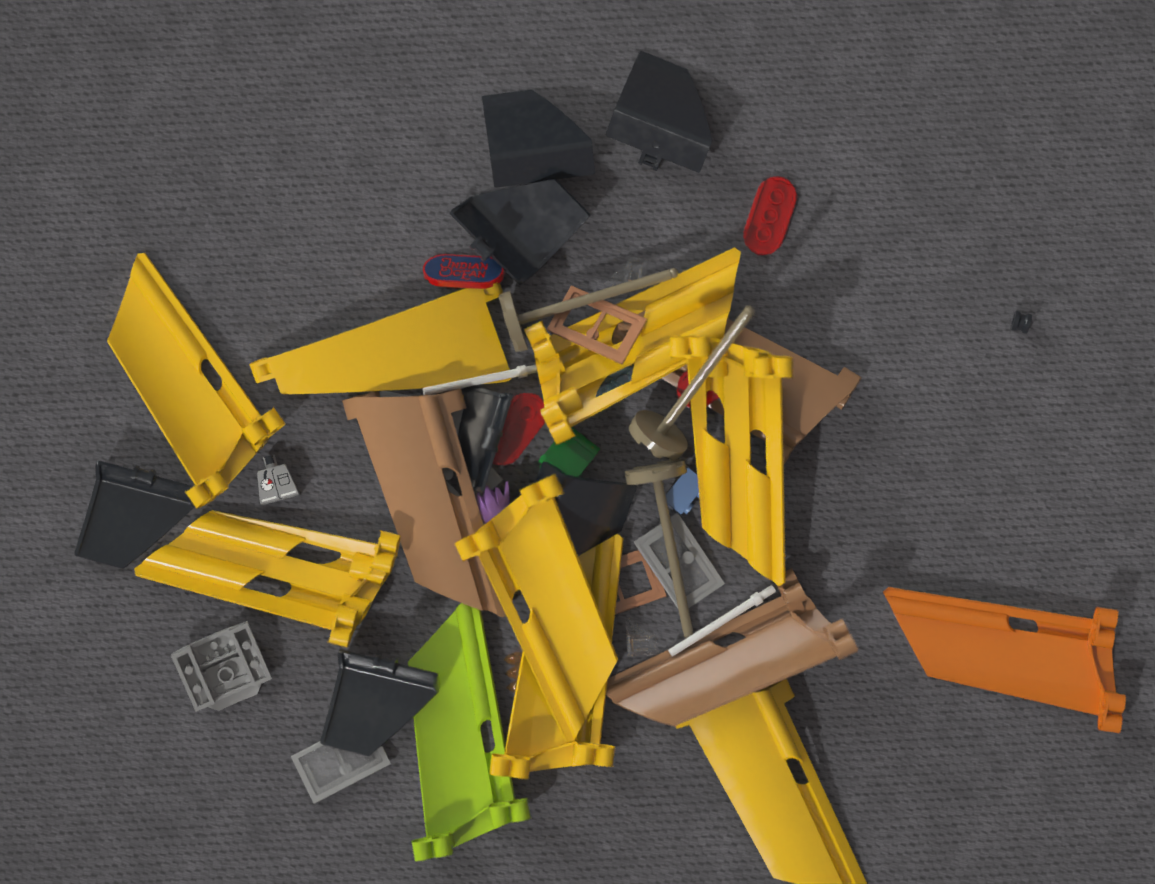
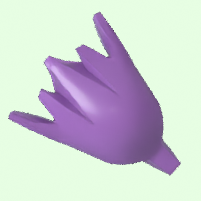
(492, 502)

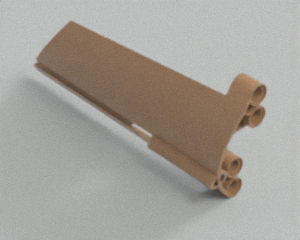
(804, 398)
(409, 447)
(778, 643)

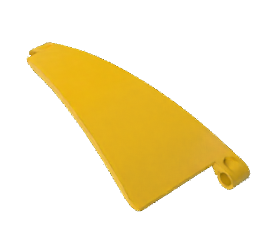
(408, 350)

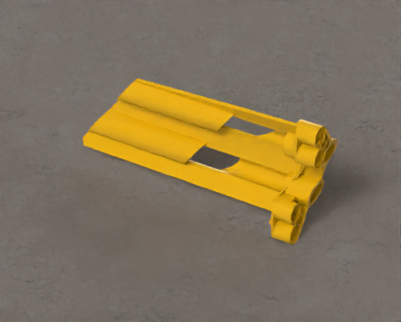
(686, 305)
(737, 500)
(229, 550)

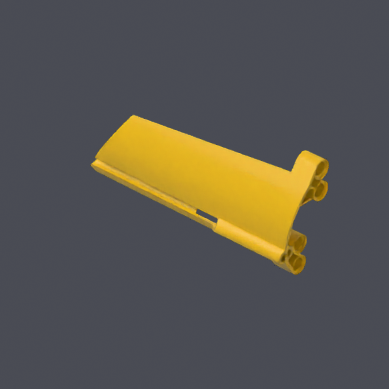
(163, 357)
(565, 635)
(533, 733)
(785, 819)

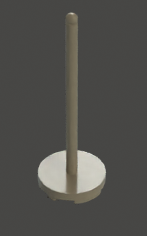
(514, 320)
(660, 432)
(657, 473)

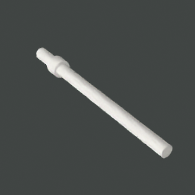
(520, 372)
(755, 599)

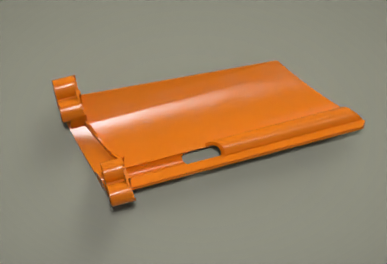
(975, 646)

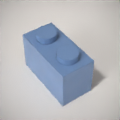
(683, 492)

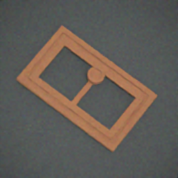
(590, 340)
(657, 589)

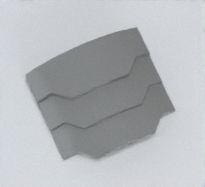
(222, 668)

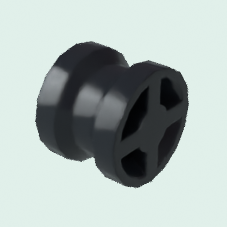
(1021, 322)

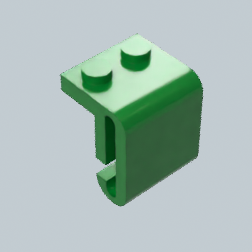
(571, 455)

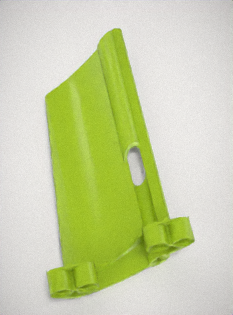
(453, 766)

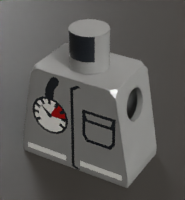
(275, 482)

